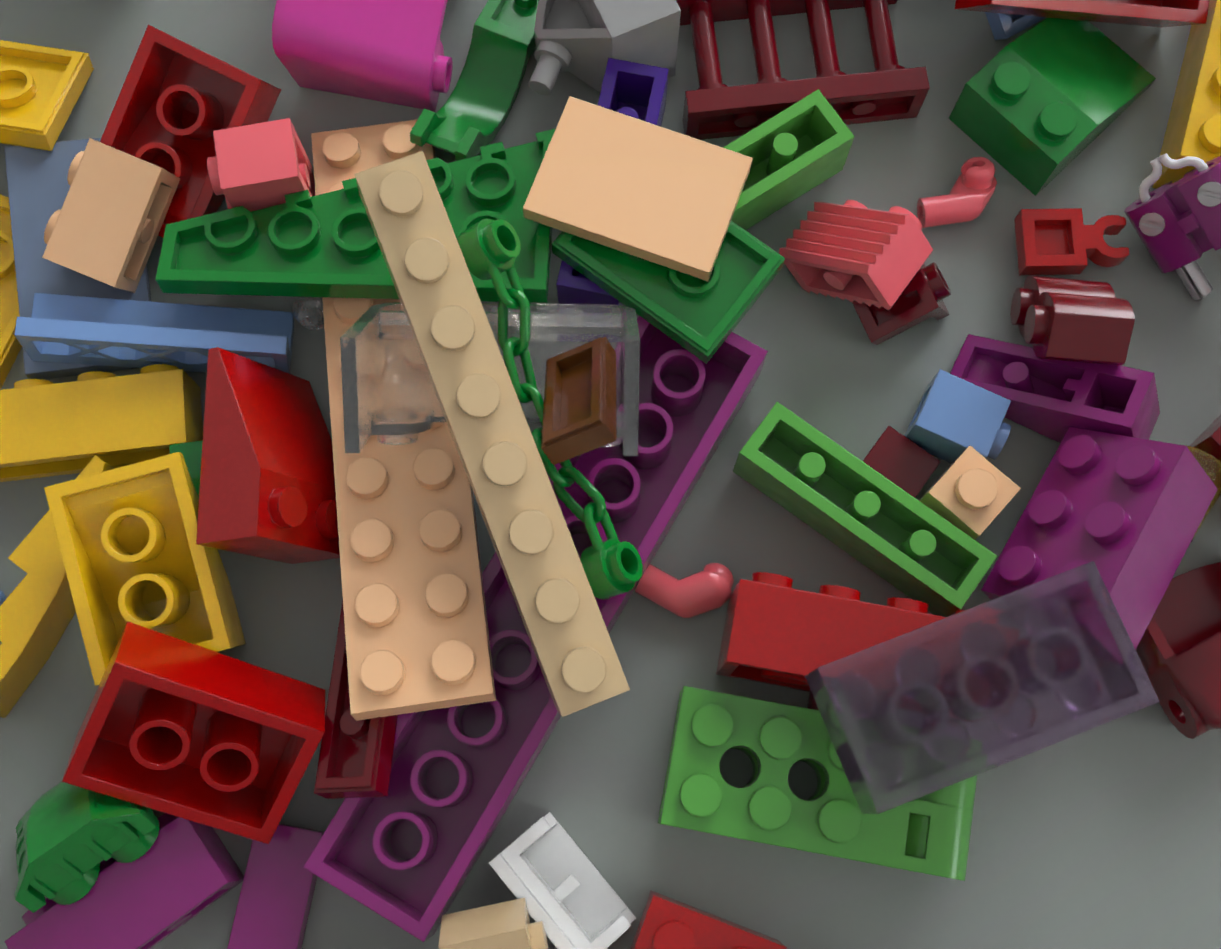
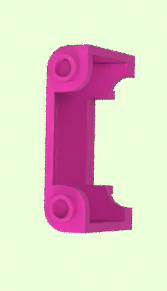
(365, 48)

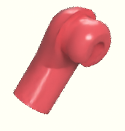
(965, 199)

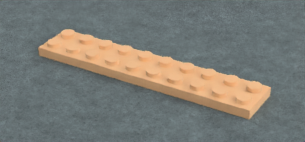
(401, 516)

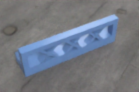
(150, 333)

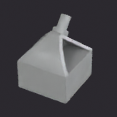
(585, 33)

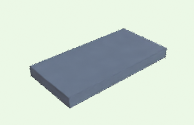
(35, 192)

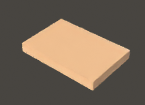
(638, 188)

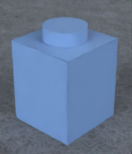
(959, 416)

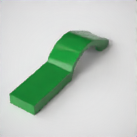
(488, 83)

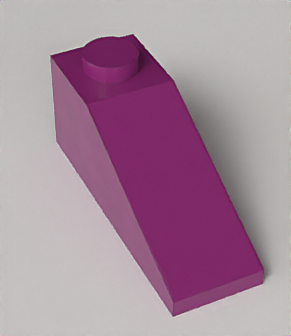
(1059, 393)

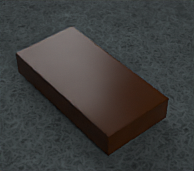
(579, 401)

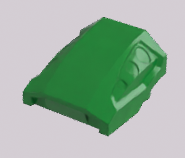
(68, 838)

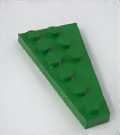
(329, 247)

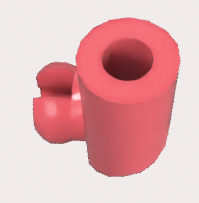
(689, 595)

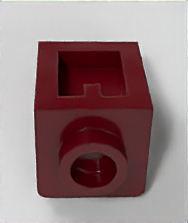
(916, 304)

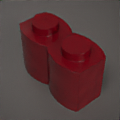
(1073, 320)

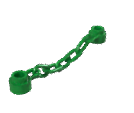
(488, 251)

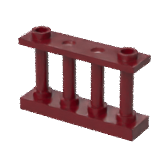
(857, 98)

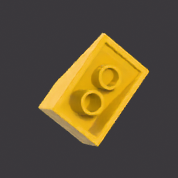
(137, 560)

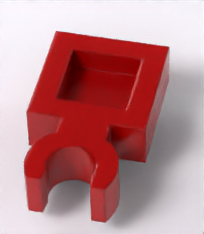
(1060, 242)

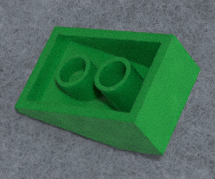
(1048, 98)

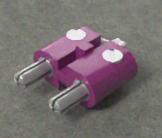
(1181, 219)

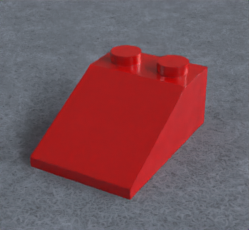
(172, 108)
(265, 465)

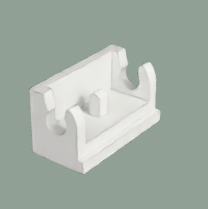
(562, 888)

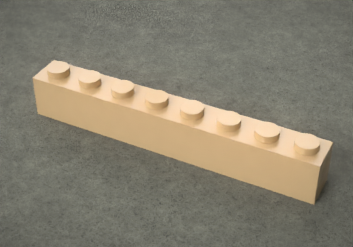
(491, 434)

